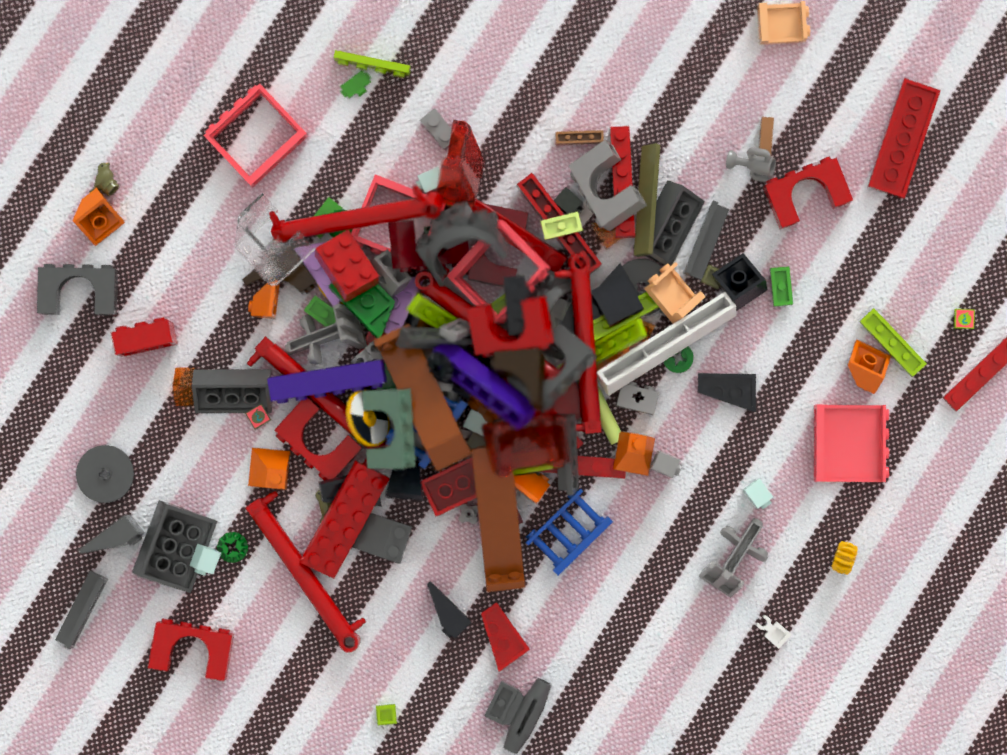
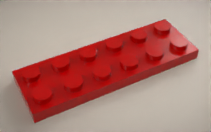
(904, 138)
(344, 519)

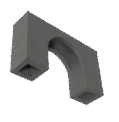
(52, 279)
(578, 359)

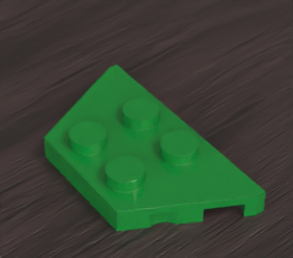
(370, 308)

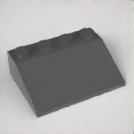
(171, 545)

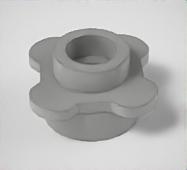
(464, 510)

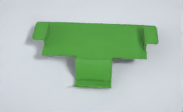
(356, 85)

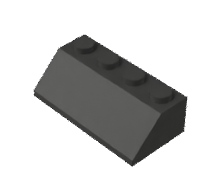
(674, 218)
(230, 390)

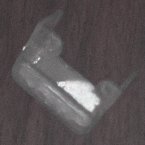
(275, 259)

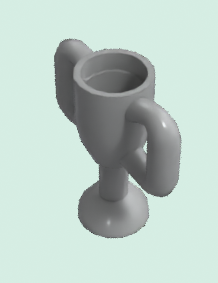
(760, 166)

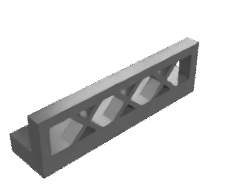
(706, 241)
(427, 338)
(568, 475)
(81, 609)

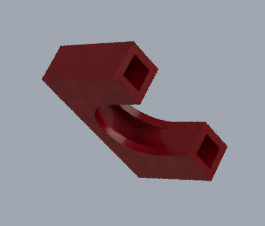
(404, 248)
(488, 272)

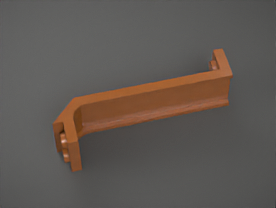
(429, 407)
(498, 525)

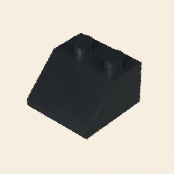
(740, 281)

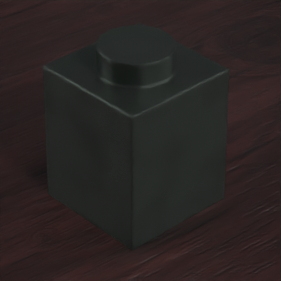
(568, 202)

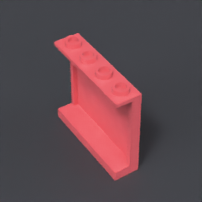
(850, 443)

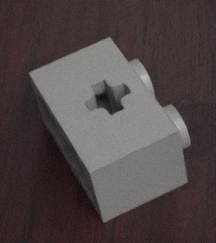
(390, 279)
(645, 406)
(666, 464)

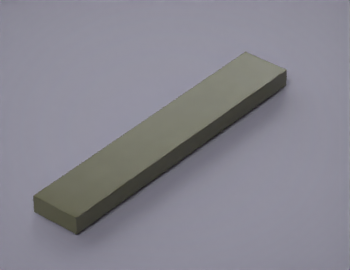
(648, 189)

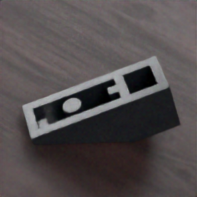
(449, 614)

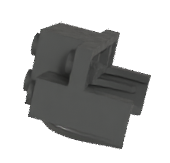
(455, 227)
(553, 289)

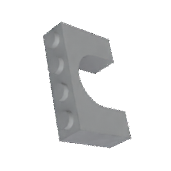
(587, 172)

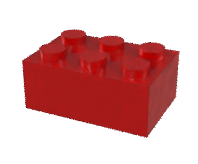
(346, 266)
(143, 337)
(451, 487)

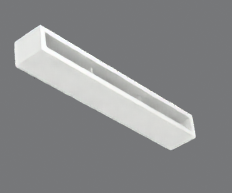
(666, 343)

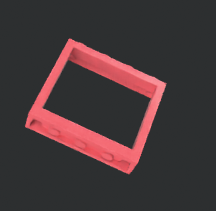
(239, 106)
(392, 186)
(477, 251)

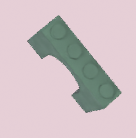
(398, 406)

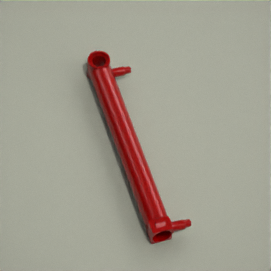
(427, 206)
(458, 307)
(585, 332)
(287, 365)
(303, 574)

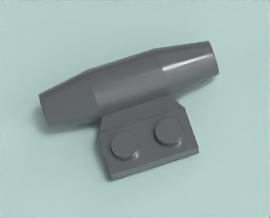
(518, 711)

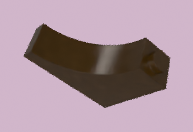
(299, 278)
(526, 367)

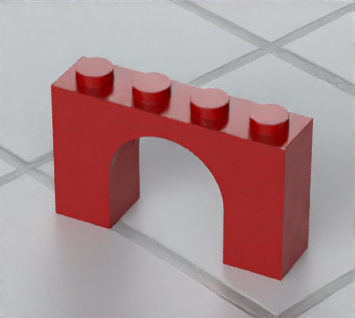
(826, 173)
(488, 339)
(292, 431)
(218, 644)

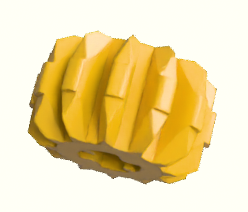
(844, 557)

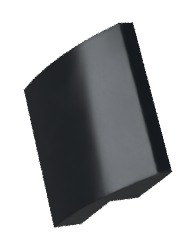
(616, 300)

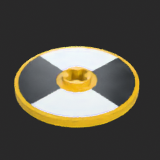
(367, 426)

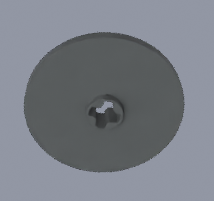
(640, 272)
(96, 486)

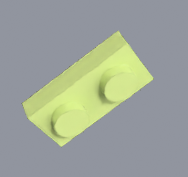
(561, 225)

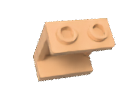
(783, 23)
(672, 293)

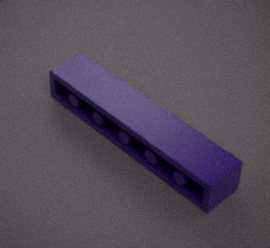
(327, 380)
(487, 386)

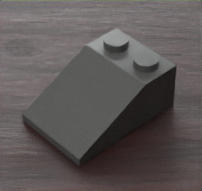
(121, 533)
(383, 538)

